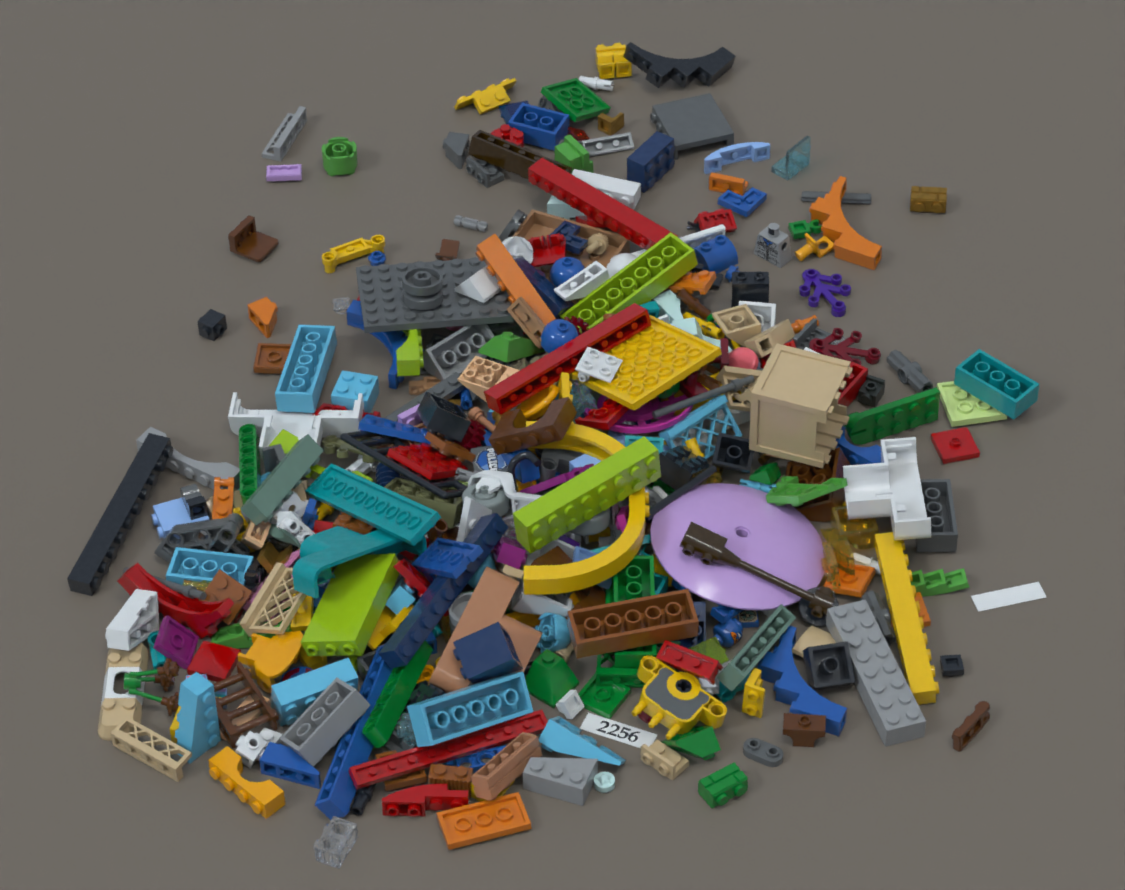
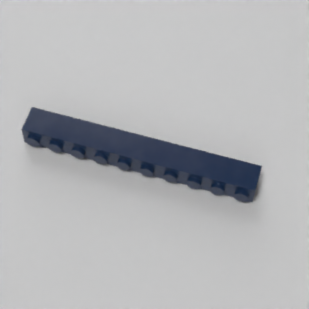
(440, 596)

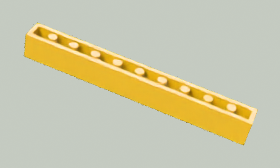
(905, 618)

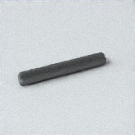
(855, 198)

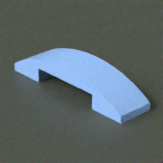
(734, 153)

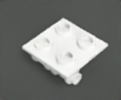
(597, 365)

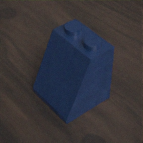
(487, 654)

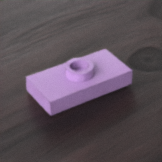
(284, 172)

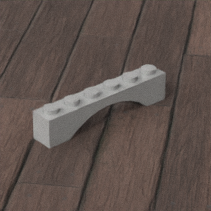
(197, 470)

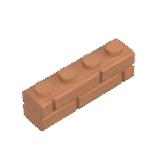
(505, 766)

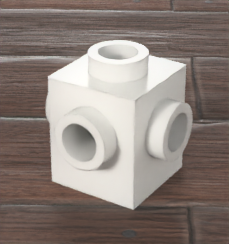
(250, 748)

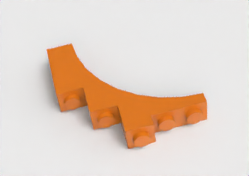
(847, 242)

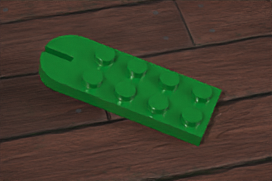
(893, 417)

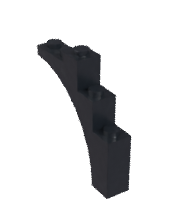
(682, 71)

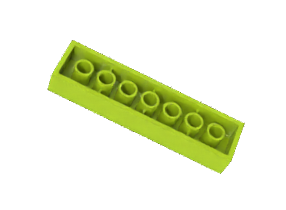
(637, 281)
(587, 495)

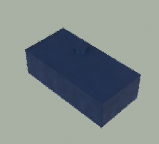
(544, 288)

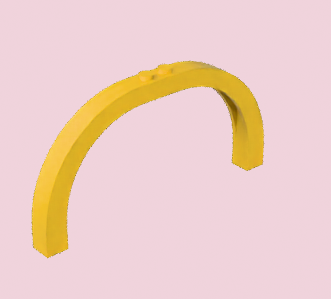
(602, 566)

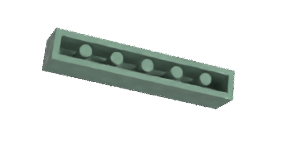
(281, 480)
(756, 647)

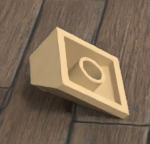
(738, 323)

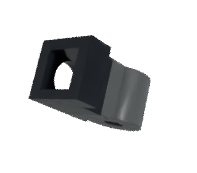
(193, 498)

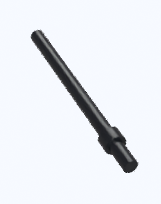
(680, 491)

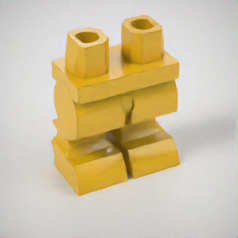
(611, 61)

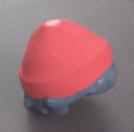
(744, 358)

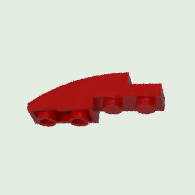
(418, 799)

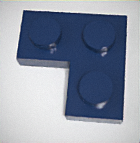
(573, 243)

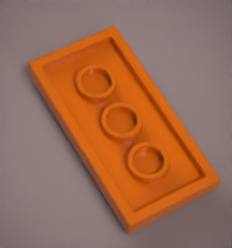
(483, 820)

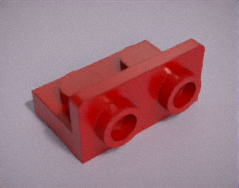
(718, 217)

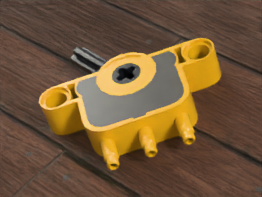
(675, 699)

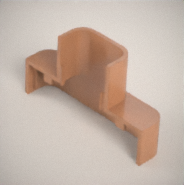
(485, 608)

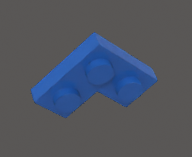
(743, 204)

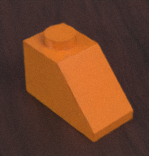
(263, 315)

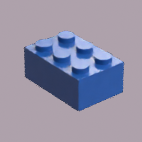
(540, 125)

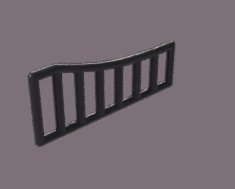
(379, 455)

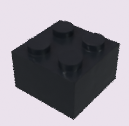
(828, 666)

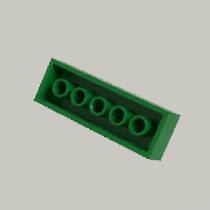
(630, 583)

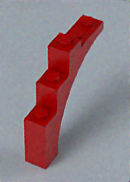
(199, 616)

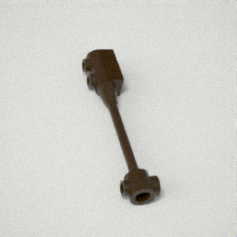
(711, 549)

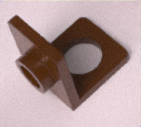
(448, 250)

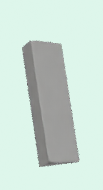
(609, 144)

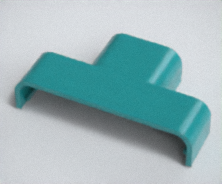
(337, 546)

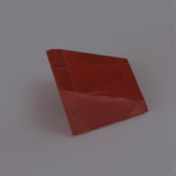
(577, 134)

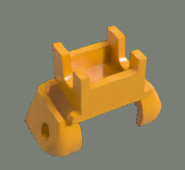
(271, 656)

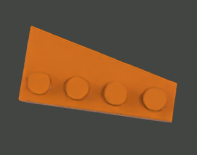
(692, 282)

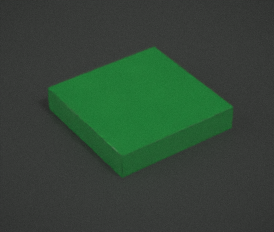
(603, 699)

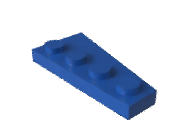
(391, 428)

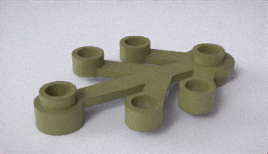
(332, 443)

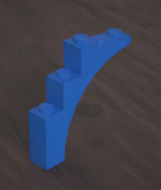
(391, 340)
(793, 690)

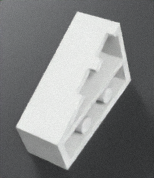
(134, 621)

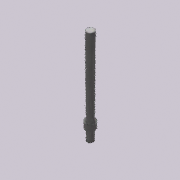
(734, 385)
(188, 590)

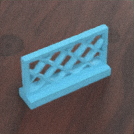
(697, 417)

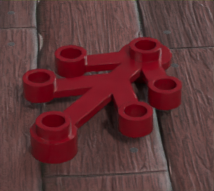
(824, 347)

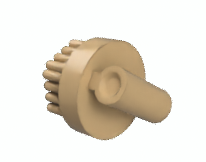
(597, 244)

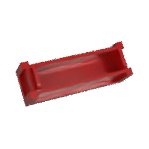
(689, 661)

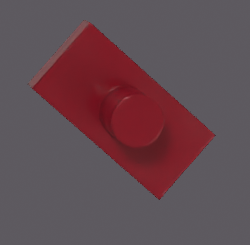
(723, 359)
(691, 386)

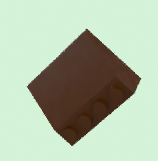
(820, 507)

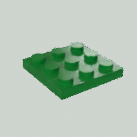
(575, 99)

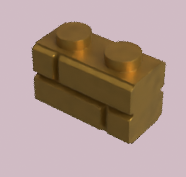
(928, 199)

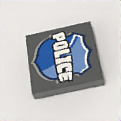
(488, 459)

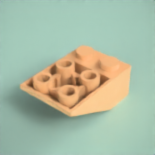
(484, 374)

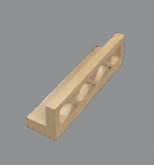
(147, 754)

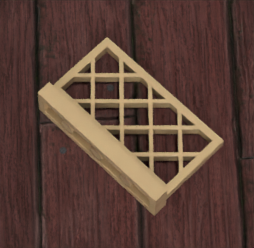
(730, 373)
(267, 597)

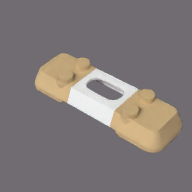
(118, 706)

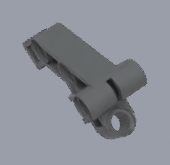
(220, 537)

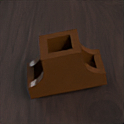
(804, 728)

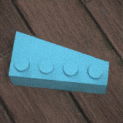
(197, 716)

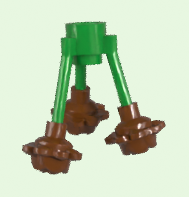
(165, 677)

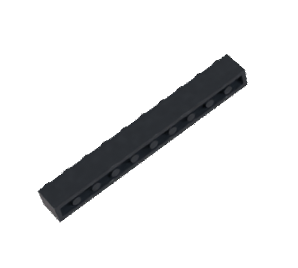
(120, 515)

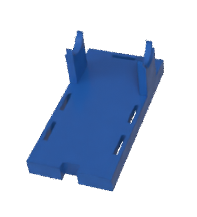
(446, 558)

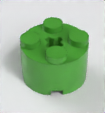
(339, 156)

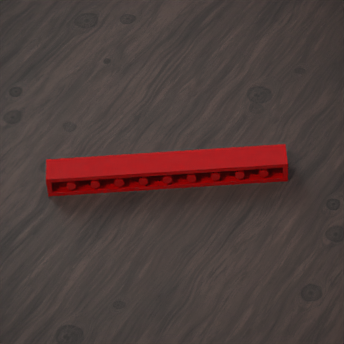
(596, 204)
(565, 358)

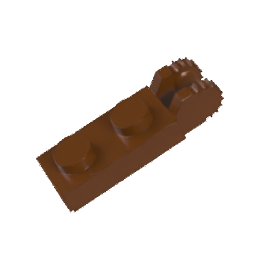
(971, 726)

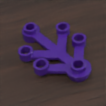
(813, 277)

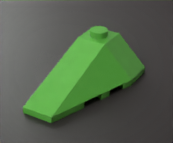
(509, 347)

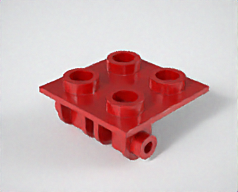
(548, 250)

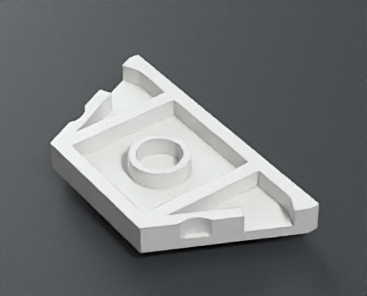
(471, 513)

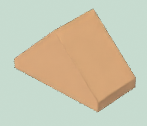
(256, 535)

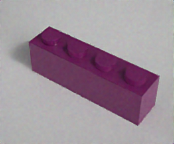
(510, 552)

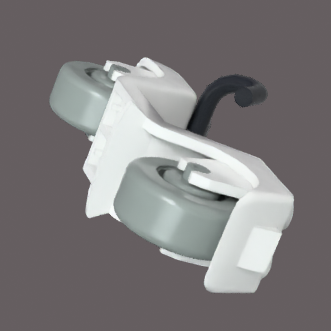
(499, 493)

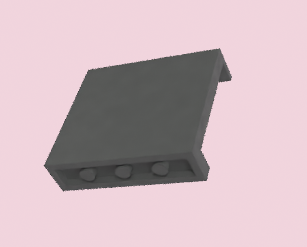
(692, 122)

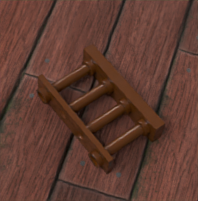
(233, 732)

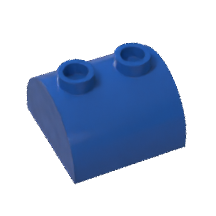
(716, 254)

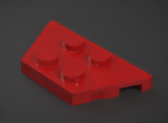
(413, 577)

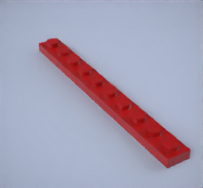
(422, 757)

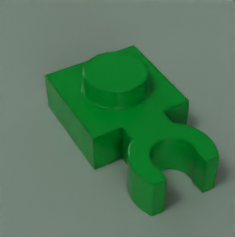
(800, 228)

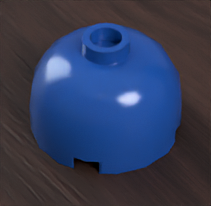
(564, 269)
(557, 334)

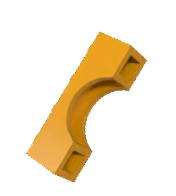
(262, 796)

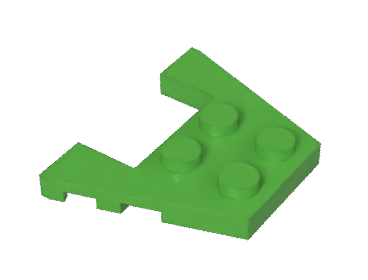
(793, 493)

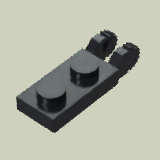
(254, 575)

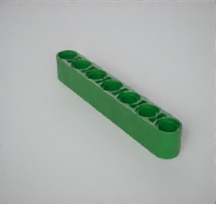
(249, 461)
(395, 697)

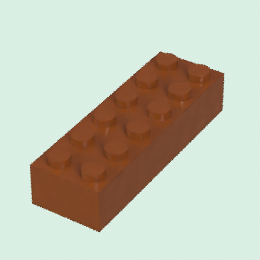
(632, 623)

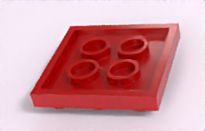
(426, 461)

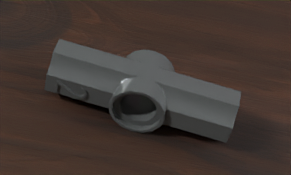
(909, 372)
(881, 615)

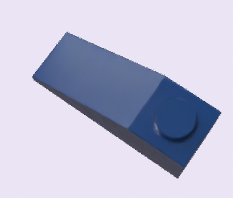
(286, 764)

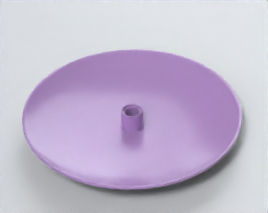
(757, 532)

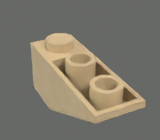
(765, 341)

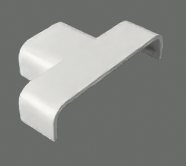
(271, 422)
(890, 490)

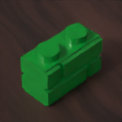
(723, 785)

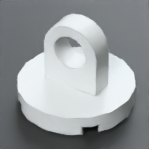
(519, 247)

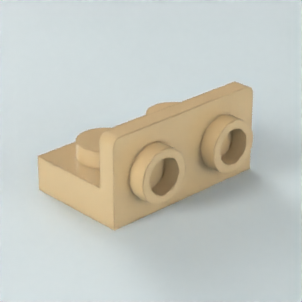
(664, 759)

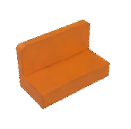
(722, 183)

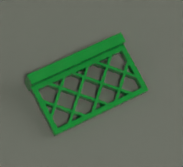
(625, 676)

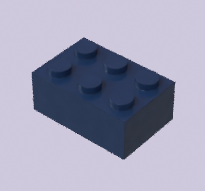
(651, 160)

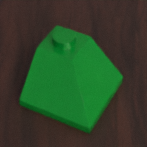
(550, 678)
(698, 742)

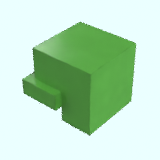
(573, 155)

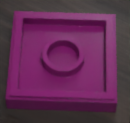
(176, 642)

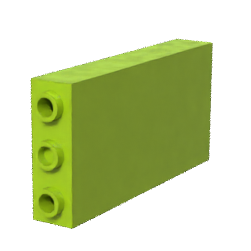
(351, 606)

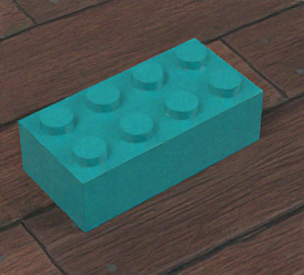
(996, 384)

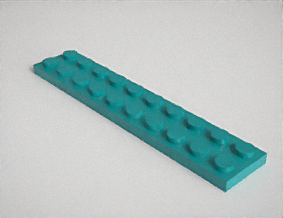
(373, 504)

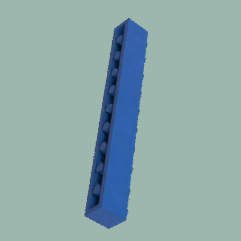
(353, 747)

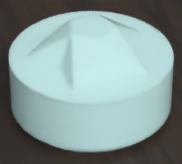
(604, 782)

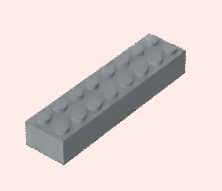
(877, 673)

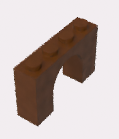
(513, 434)
(587, 597)

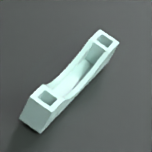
(670, 305)

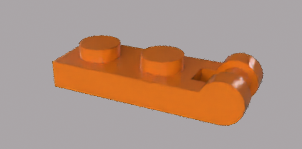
(223, 498)

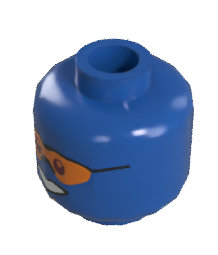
(728, 632)

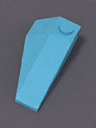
(566, 739)

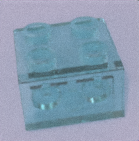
(795, 159)

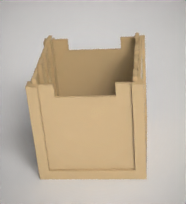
(797, 406)

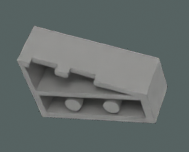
(561, 777)

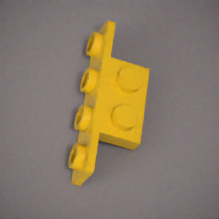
(489, 98)
(387, 624)

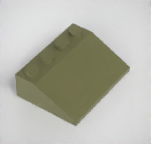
(449, 509)

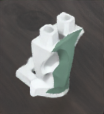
(287, 524)

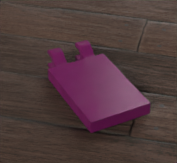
(556, 480)

